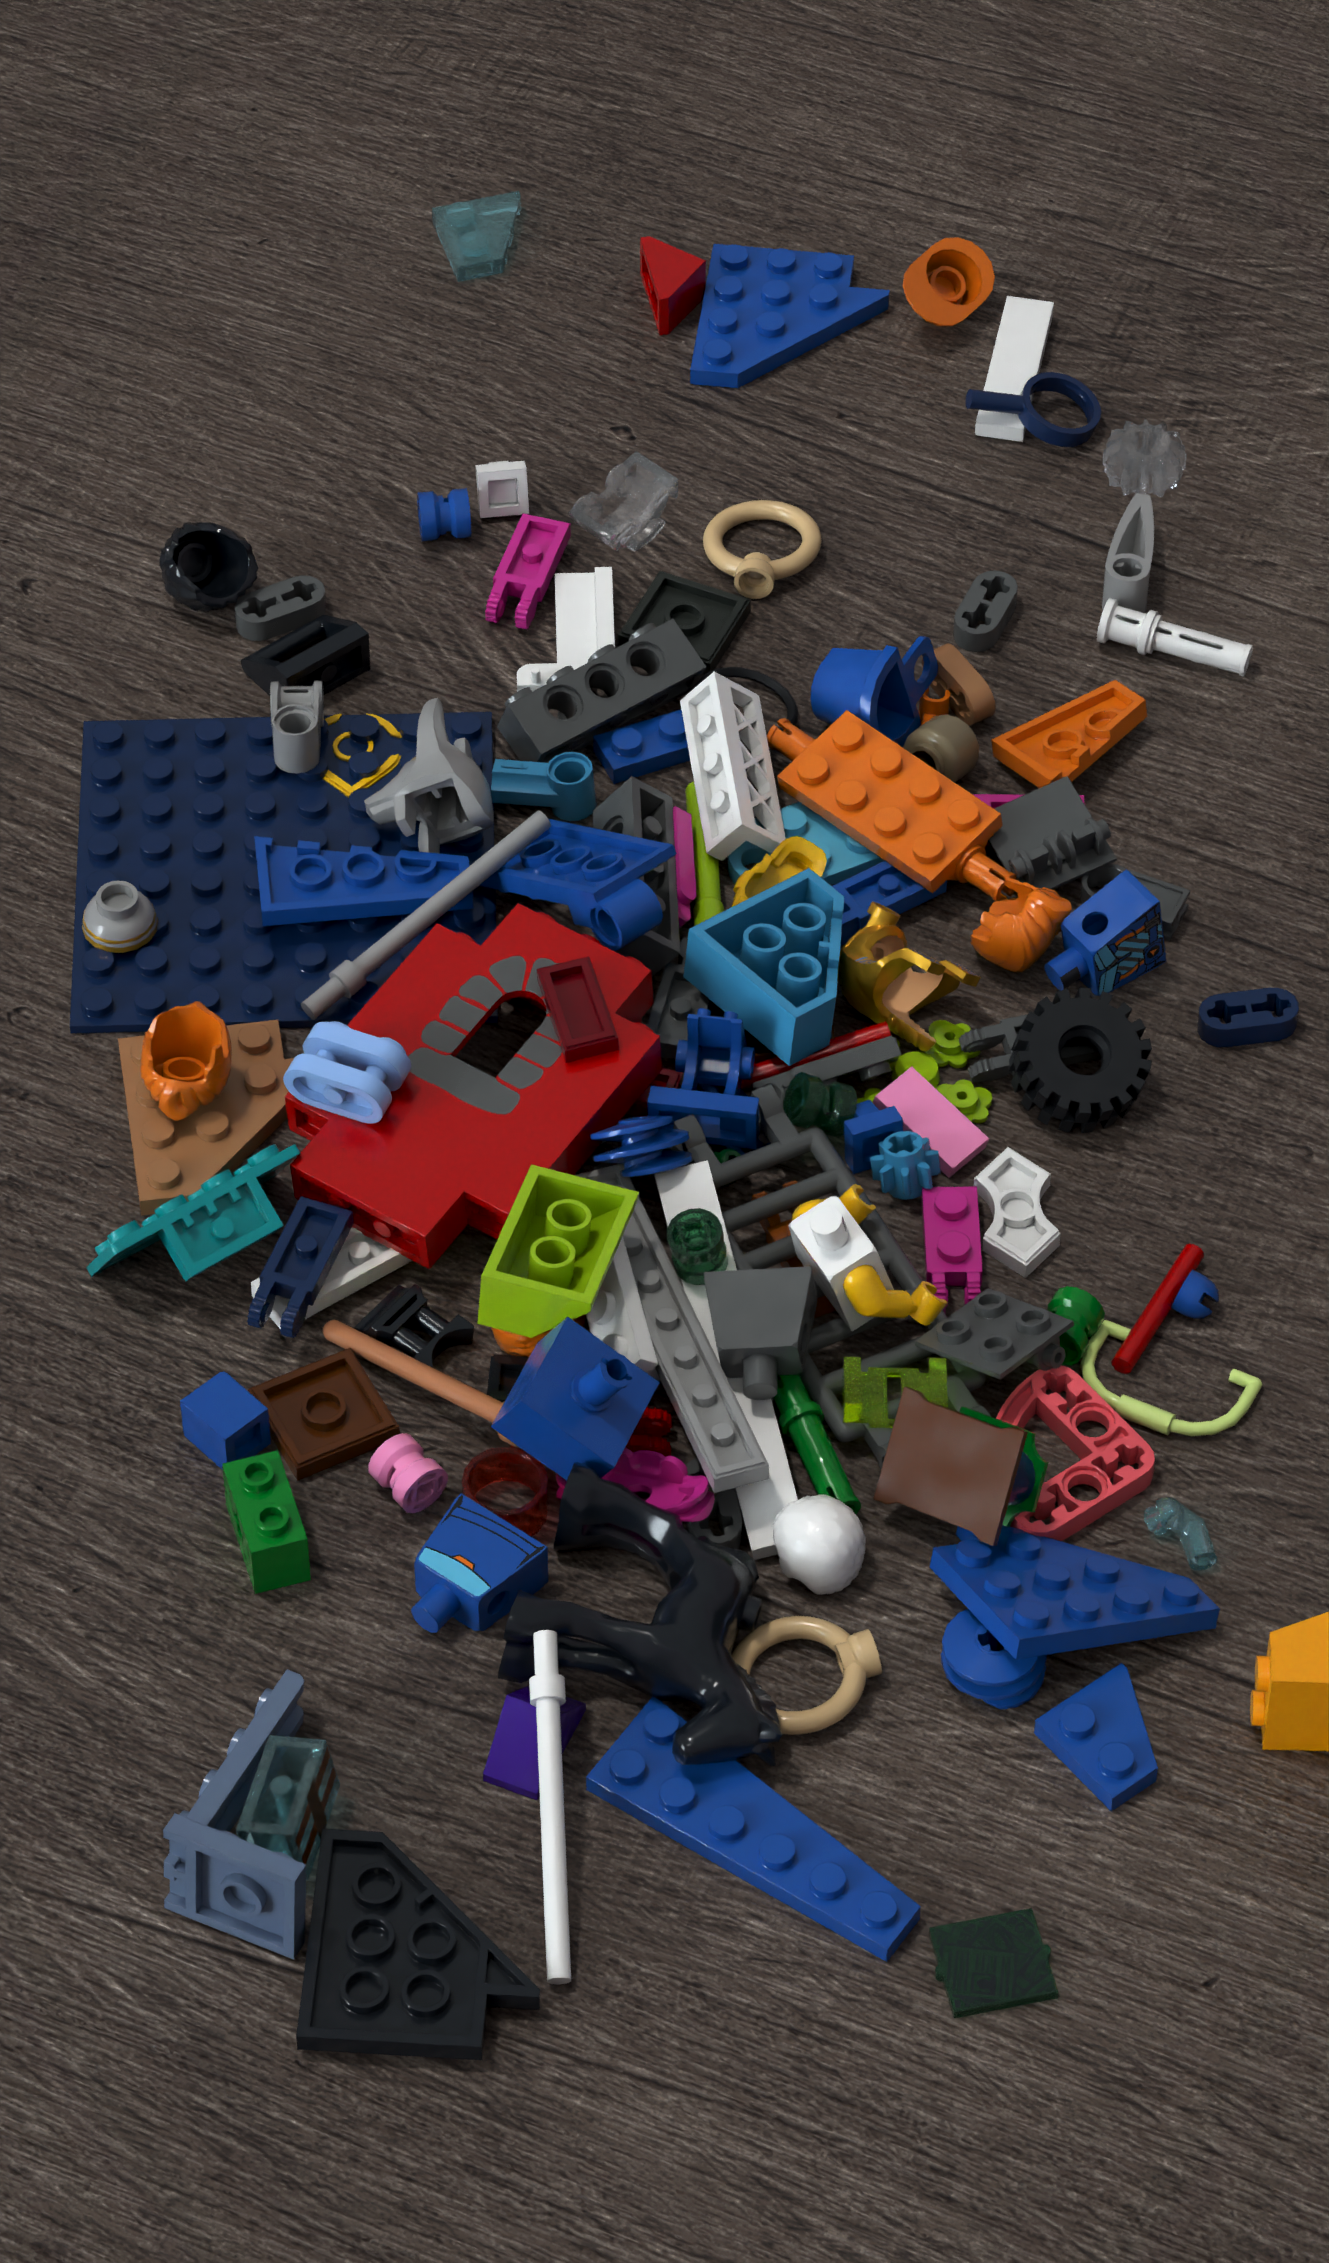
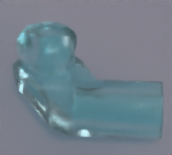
(1190, 1527)

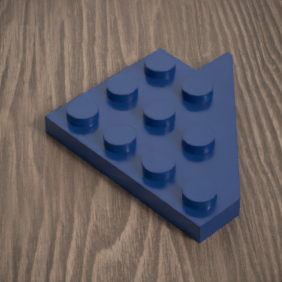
(772, 308)
(1066, 1598)

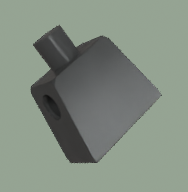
(762, 1324)

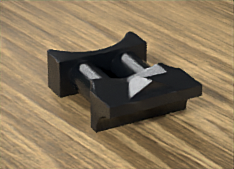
(408, 1308)

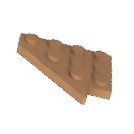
(220, 1136)

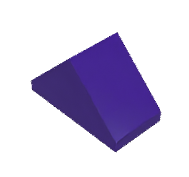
(514, 1748)

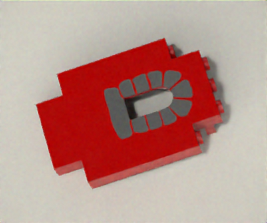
(453, 1134)

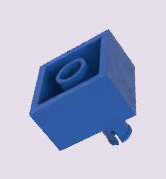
(575, 1401)

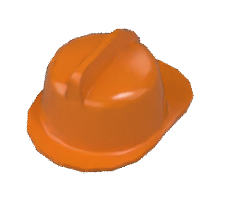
(949, 281)

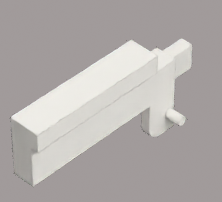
(582, 624)

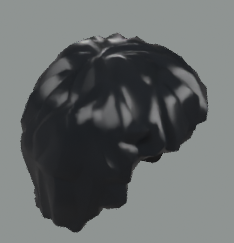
(207, 566)

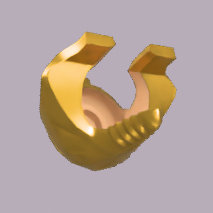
(880, 979)

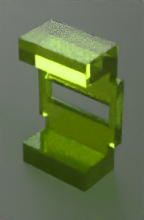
(867, 1391)

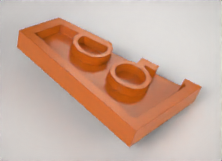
(1070, 736)

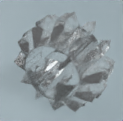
(1144, 458)

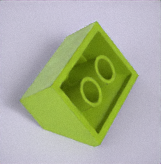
(552, 1251)

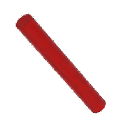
(838, 1044)
(1156, 1309)

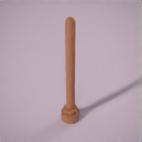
(414, 1371)

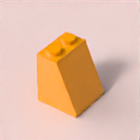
(1294, 1687)

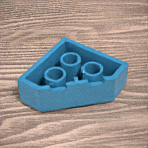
(774, 963)

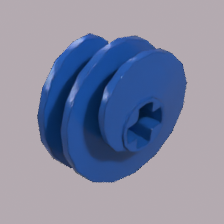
(644, 1145)
(984, 1668)

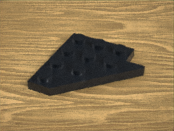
(396, 1959)

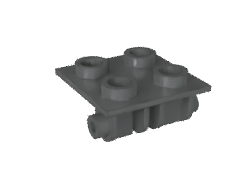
(1051, 837)
(998, 1335)

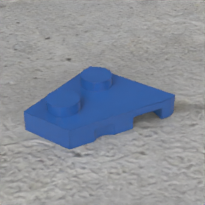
(1102, 1738)

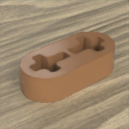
(969, 692)

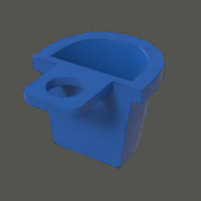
(874, 687)

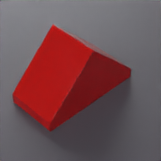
(672, 282)

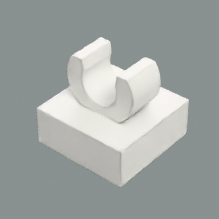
(502, 489)

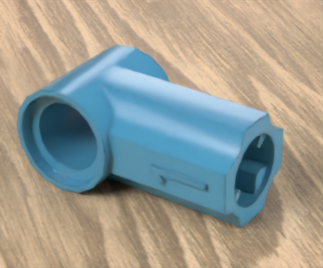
(562, 784)

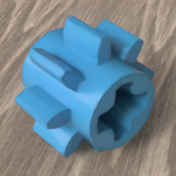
(905, 1165)

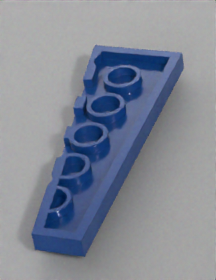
(750, 1833)

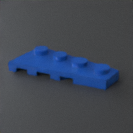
(329, 885)

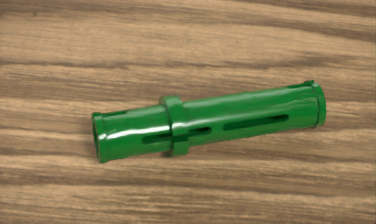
(803, 1423)

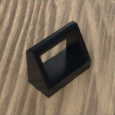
(333, 660)

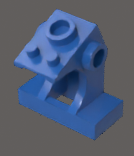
(717, 1057)

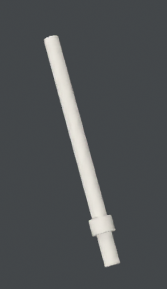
(547, 1695)

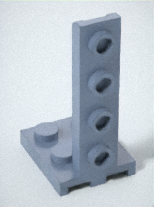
(215, 1872)

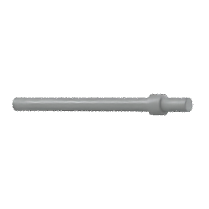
(350, 976)

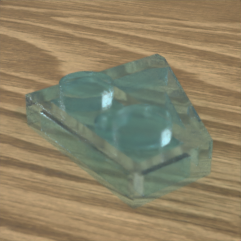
(477, 233)

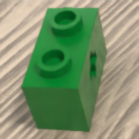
(266, 1522)

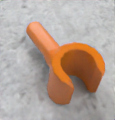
(933, 707)

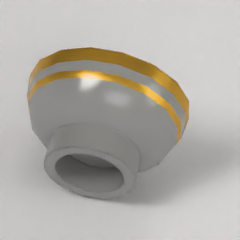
(119, 918)

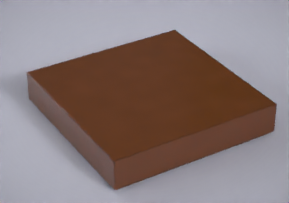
(325, 1413)

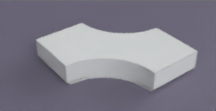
(1019, 1230)

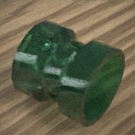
(818, 1104)
(696, 1245)

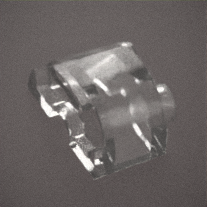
(630, 505)

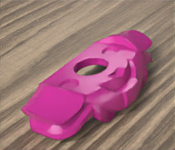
(664, 1480)

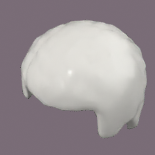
(819, 1543)

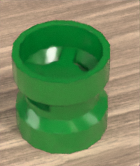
(1087, 1318)

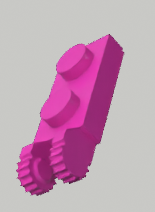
(527, 567)
(952, 1240)

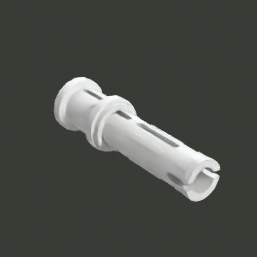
(1150, 633)

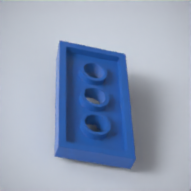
(593, 875)

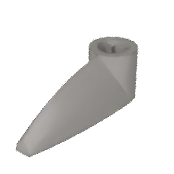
(1131, 556)

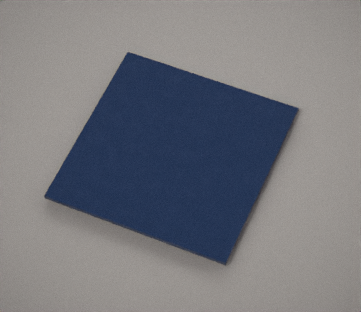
(178, 821)

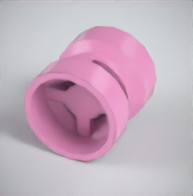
(413, 1479)

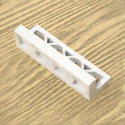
(723, 763)

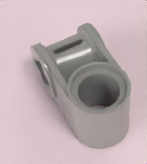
(296, 725)

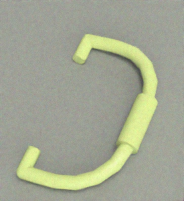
(1152, 1416)

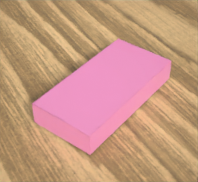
(934, 1117)

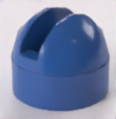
(1192, 1293)

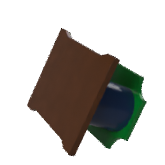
(960, 1466)

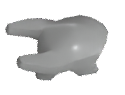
(437, 788)

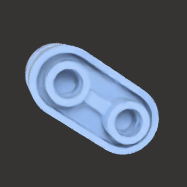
(347, 1072)

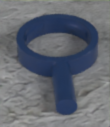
(1031, 419)

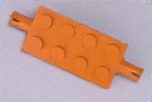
(892, 803)

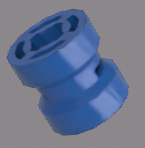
(444, 515)

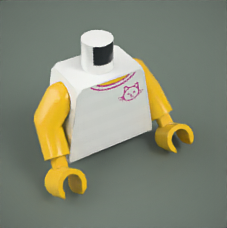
(849, 1266)

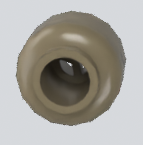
(945, 745)

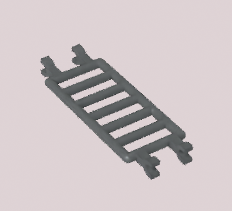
(785, 1145)

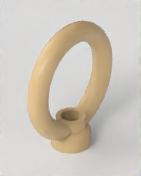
(757, 572)
(855, 1656)

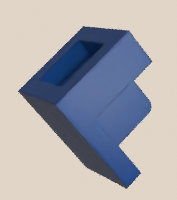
(225, 1420)

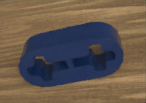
(1247, 1017)

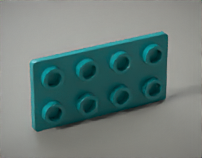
(212, 1226)

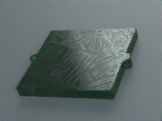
(993, 1963)

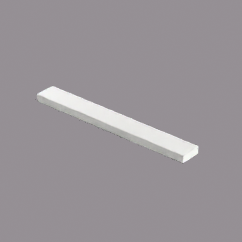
(761, 1501)

